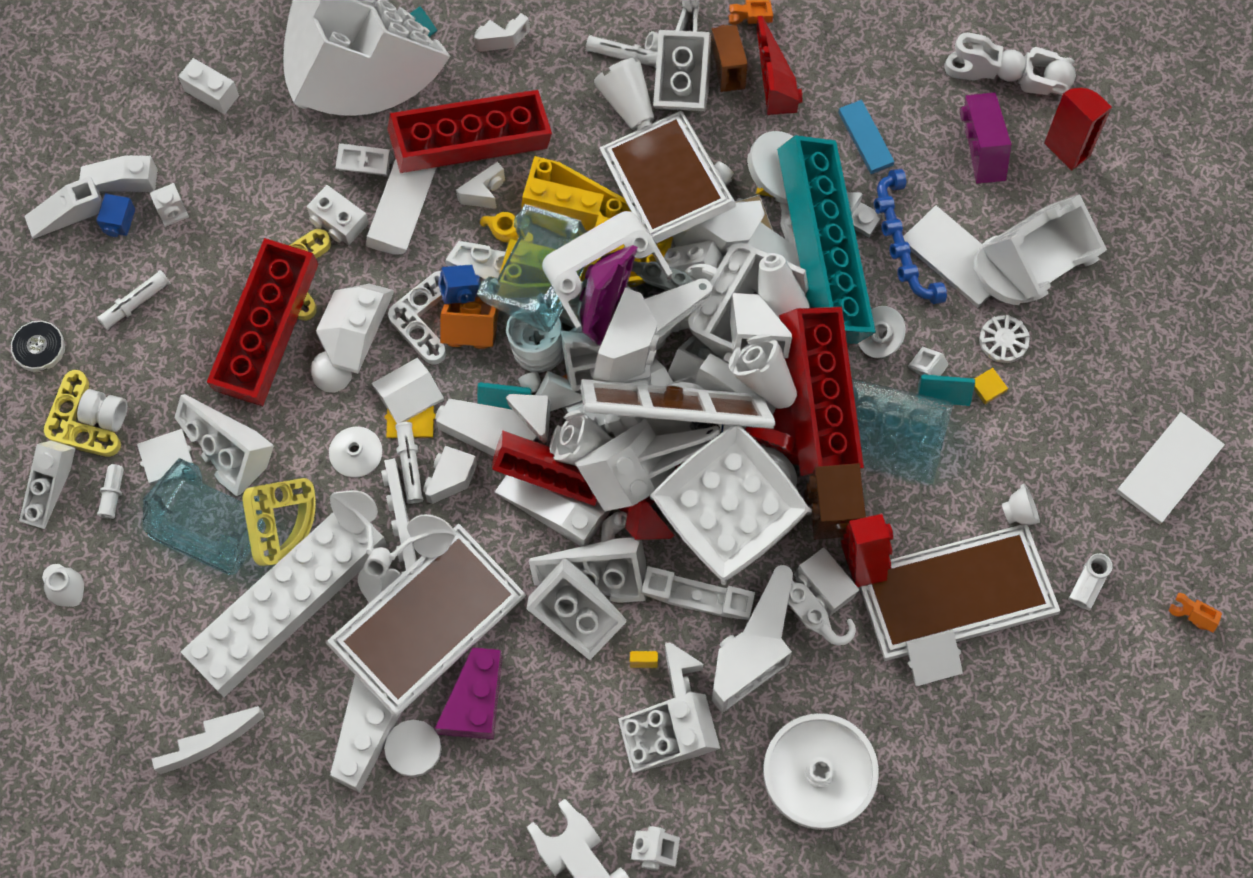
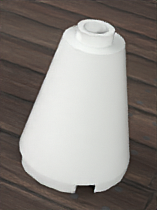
(627, 92)
(779, 286)
(764, 370)
(576, 438)

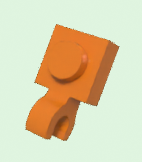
(750, 12)
(1199, 613)

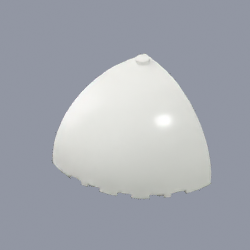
(356, 56)

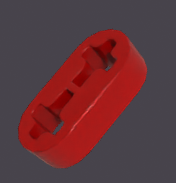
(772, 438)

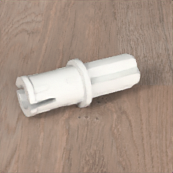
(110, 491)

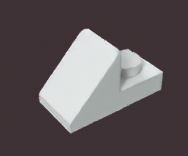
(477, 190)
(864, 217)
(678, 664)

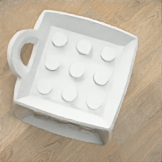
(732, 501)

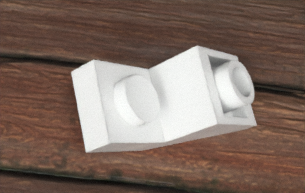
(494, 37)

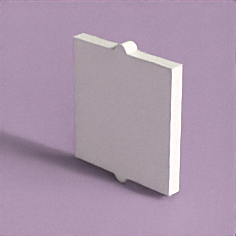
(162, 452)
(934, 657)

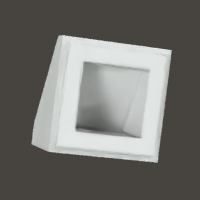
(928, 362)

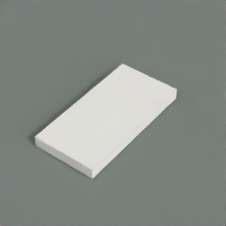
(948, 252)
(1170, 468)

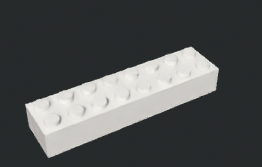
(279, 603)

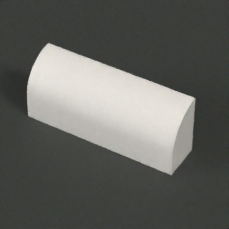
(399, 210)

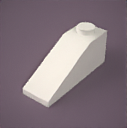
(123, 174)

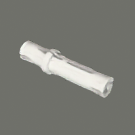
(621, 50)
(124, 306)
(405, 432)

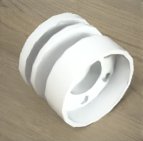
(524, 345)

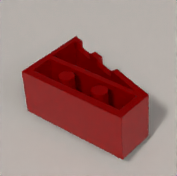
(868, 549)

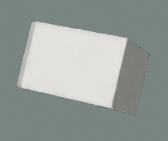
(558, 391)
(533, 411)

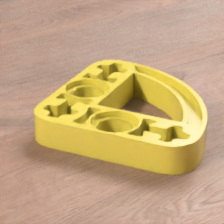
(266, 503)

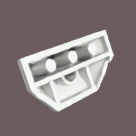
(352, 324)

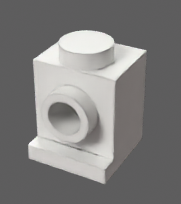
(169, 204)

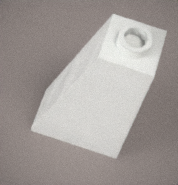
(480, 424)

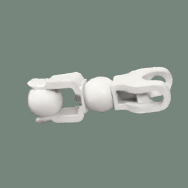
(1010, 65)

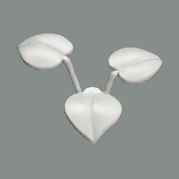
(428, 532)

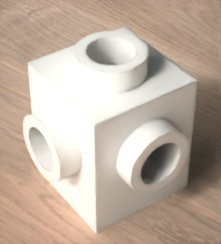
(655, 848)

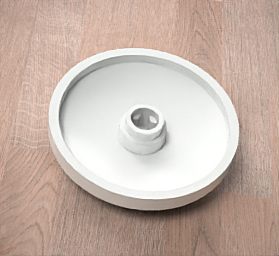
(820, 771)

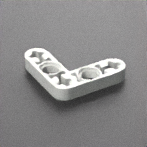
(413, 312)

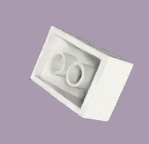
(575, 609)

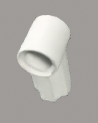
(1089, 582)

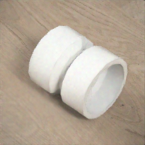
(98, 408)

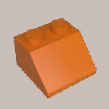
(468, 324)

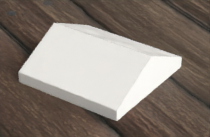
(408, 391)

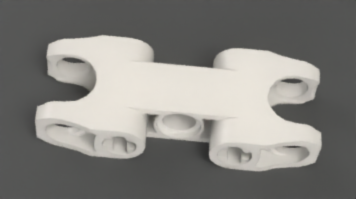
(572, 848)

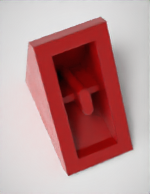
(645, 523)

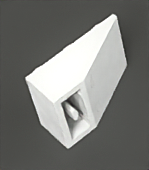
(669, 732)

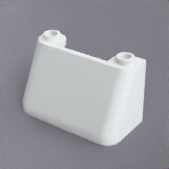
(1046, 246)

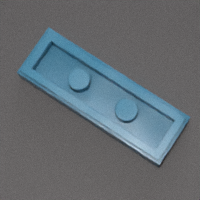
(866, 137)

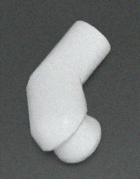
(613, 525)

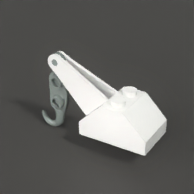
(642, 322)

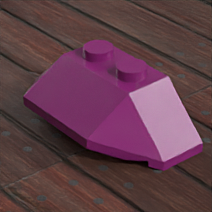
(603, 291)

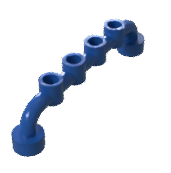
(900, 249)

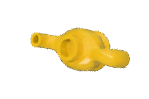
(501, 226)

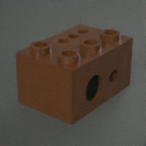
(835, 499)

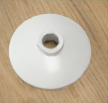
(884, 319)
(355, 463)

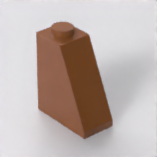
(729, 58)

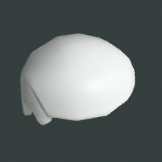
(328, 377)

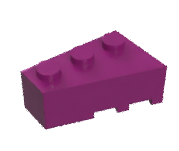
(986, 137)
(474, 698)

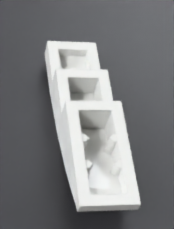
(217, 734)

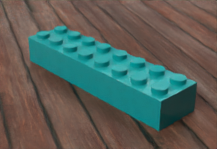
(826, 231)

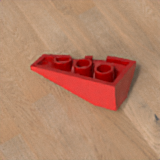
(778, 79)

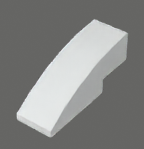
(717, 376)

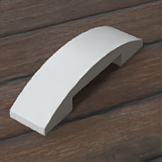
(696, 595)

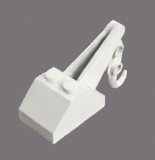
(683, 64)
(744, 226)
(759, 651)

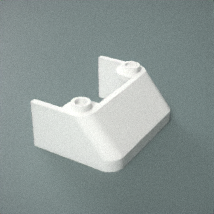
(621, 229)
(735, 274)

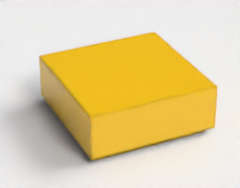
(989, 386)
(643, 659)

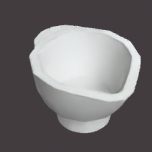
(1021, 507)
(63, 585)

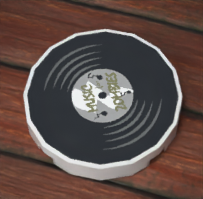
(37, 346)

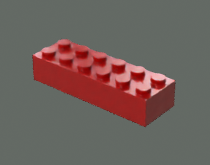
(469, 131)
(263, 322)
(825, 399)

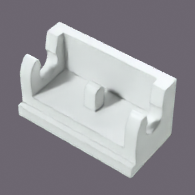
(364, 159)

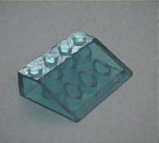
(900, 429)

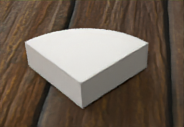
(701, 271)

